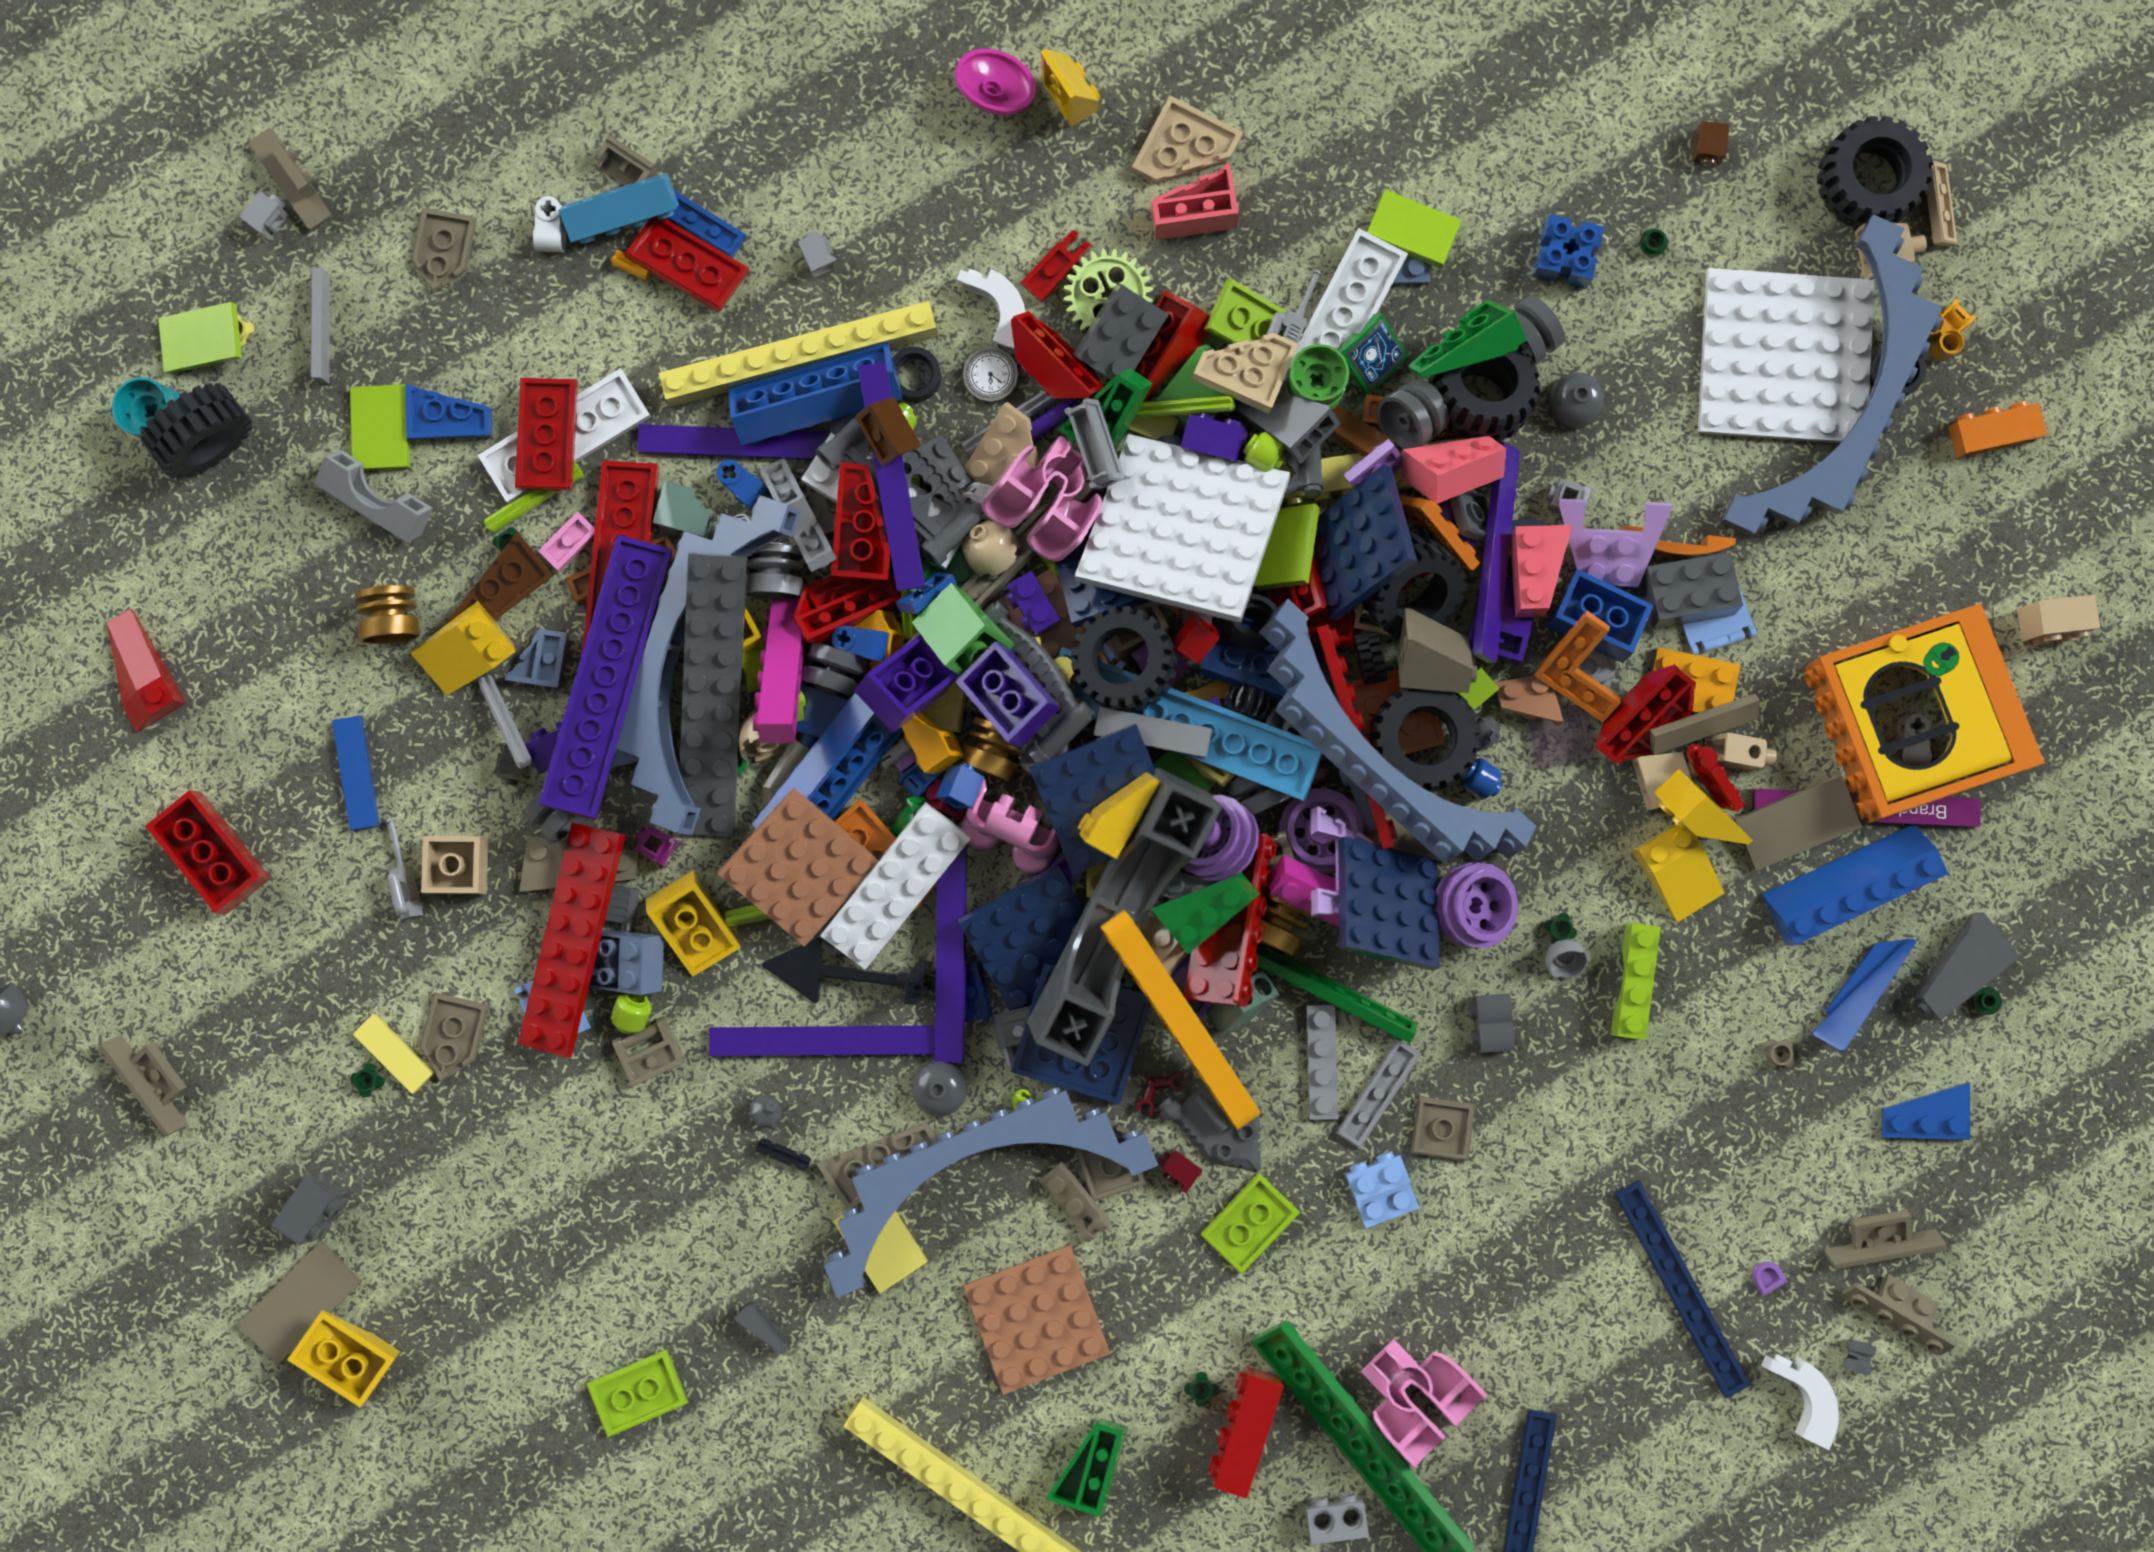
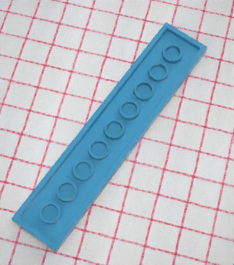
(1236, 741)

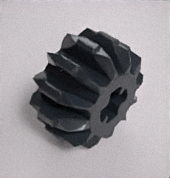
(1248, 702)

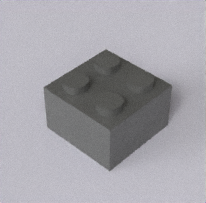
(311, 1208)

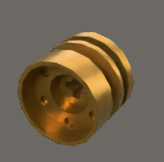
(387, 615)
(991, 752)
(1279, 924)

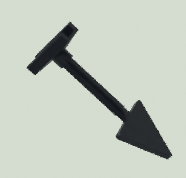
(803, 968)

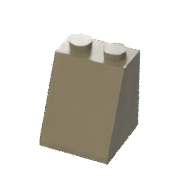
(1434, 656)

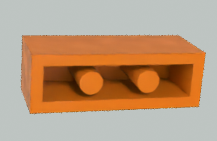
(1997, 429)

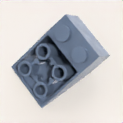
(629, 962)

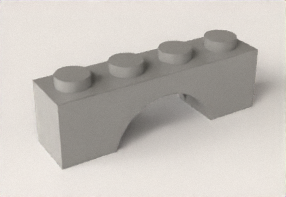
(344, 479)

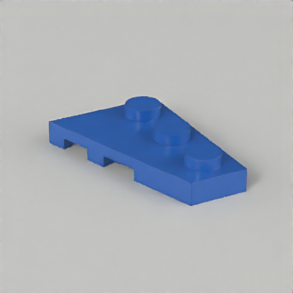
(443, 417)
(1932, 1116)

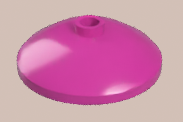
(995, 82)

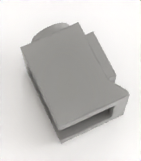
(264, 214)
(818, 254)
(1556, 492)

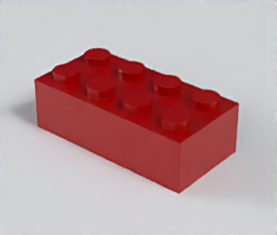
(207, 852)
(1246, 1431)

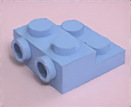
(1381, 1189)

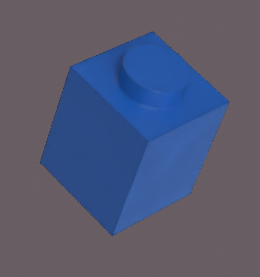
(960, 786)

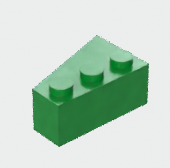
(1119, 404)
(1091, 1472)

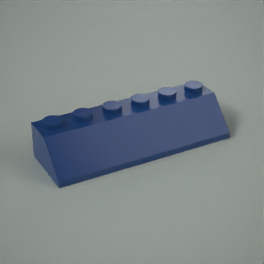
(805, 395)
(838, 760)
(1854, 884)

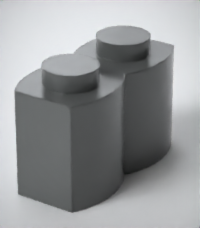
(1492, 1023)

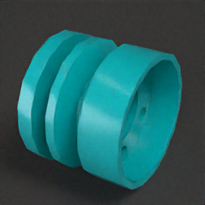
(138, 401)

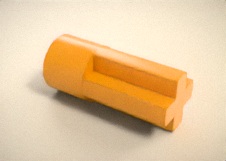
(624, 264)

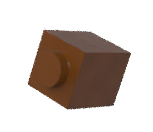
(1710, 143)

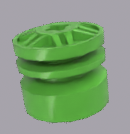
(1322, 365)

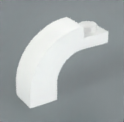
(1003, 295)
(1821, 1409)

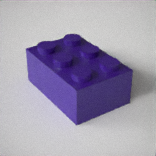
(905, 684)
(1008, 694)

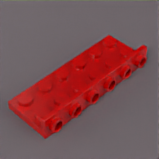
(1224, 963)

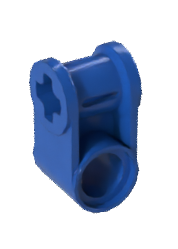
(744, 486)
(862, 642)
(922, 779)

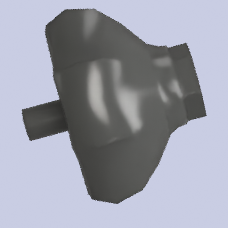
(1489, 731)
(765, 1111)

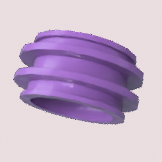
(1293, 818)
(1226, 847)
(1463, 909)

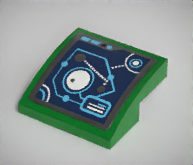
(1373, 353)

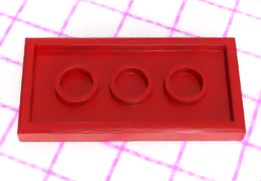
(687, 263)
(546, 434)

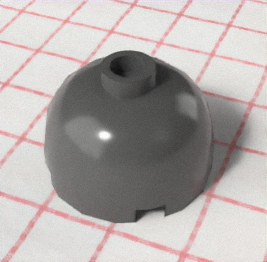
(1575, 400)
(12, 1009)
(939, 1088)

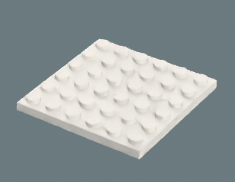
(1784, 355)
(1183, 528)

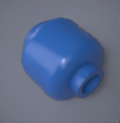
(1482, 780)

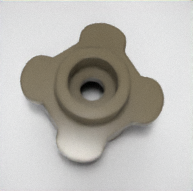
(1787, 1053)

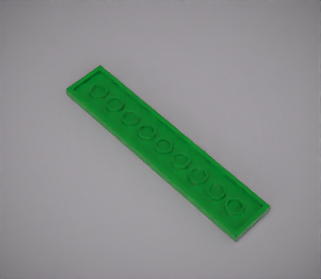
(1359, 1440)

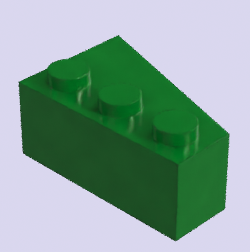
(1204, 911)

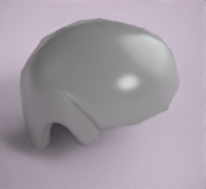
(1566, 959)

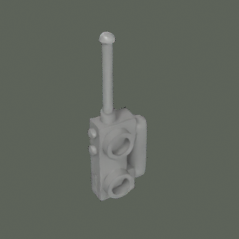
(1291, 322)
(402, 883)

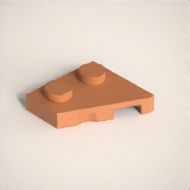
(1529, 699)

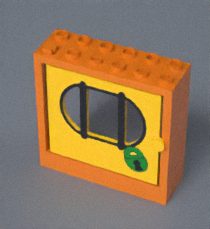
(1973, 692)

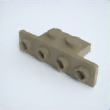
(292, 180)
(150, 1081)
(1883, 1239)
(1903, 1310)

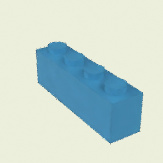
(618, 208)

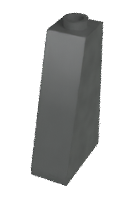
(1293, 422)
(1966, 966)

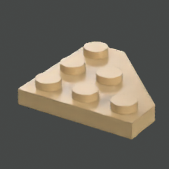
(1184, 142)
(1248, 370)
(1000, 446)

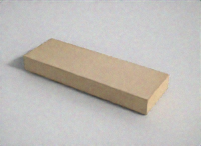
(1941, 207)

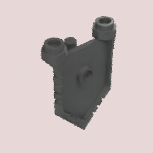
(1212, 1131)

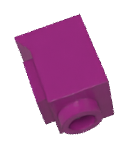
(663, 851)

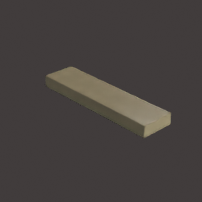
(1704, 724)

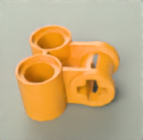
(1953, 323)

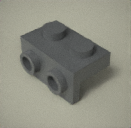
(944, 456)

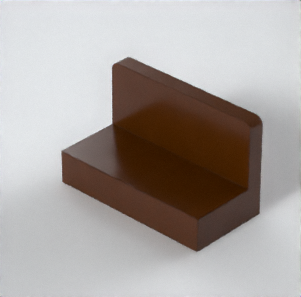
(887, 430)

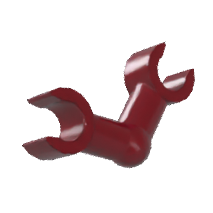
(1155, 1083)

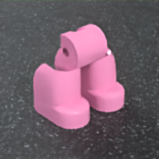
(1022, 486)
(989, 823)
(1437, 1378)

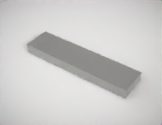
(320, 325)
(1157, 731)
(1378, 1093)

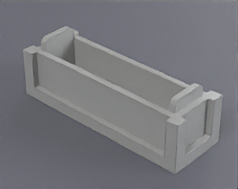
(1095, 444)

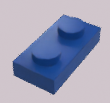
(920, 598)

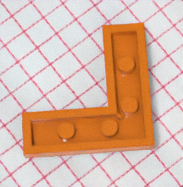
(1427, 514)
(1562, 672)

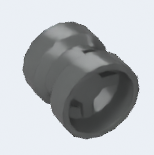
(1859, 1350)

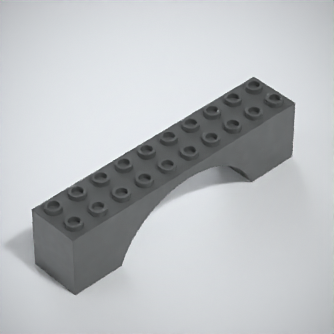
(1086, 979)

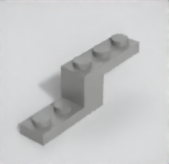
(807, 532)

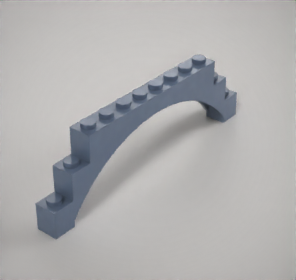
(1906, 327)
(1315, 713)
(648, 717)
(1039, 1121)

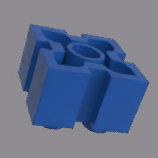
(1553, 259)

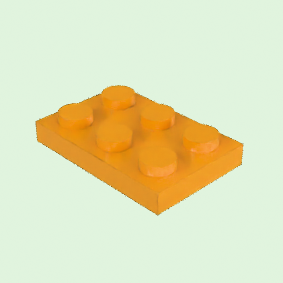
(1714, 678)

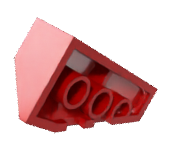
(1175, 340)
(859, 529)
(142, 677)

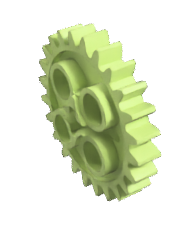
(1084, 302)

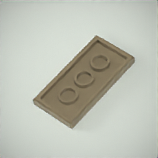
(1798, 822)
(293, 1305)

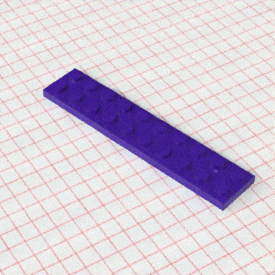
(605, 677)

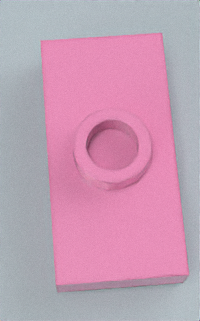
(568, 541)

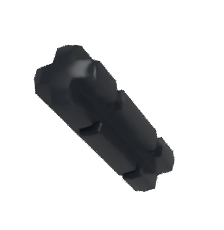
(783, 1154)

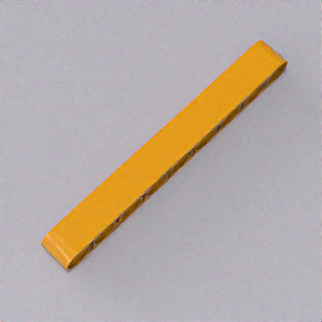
(1180, 1019)

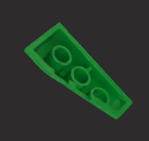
(1483, 335)

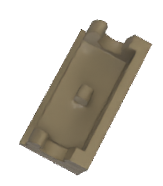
(623, 162)

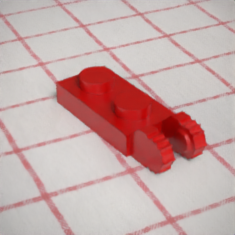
(1054, 267)
(1714, 778)

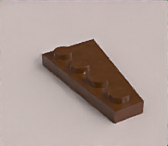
(507, 580)

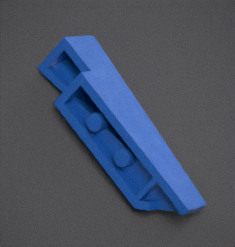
(1861, 993)

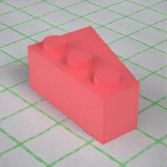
(1196, 208)
(1453, 467)
(1536, 565)

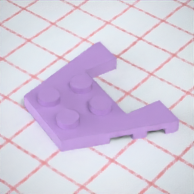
(1614, 555)
(1324, 901)

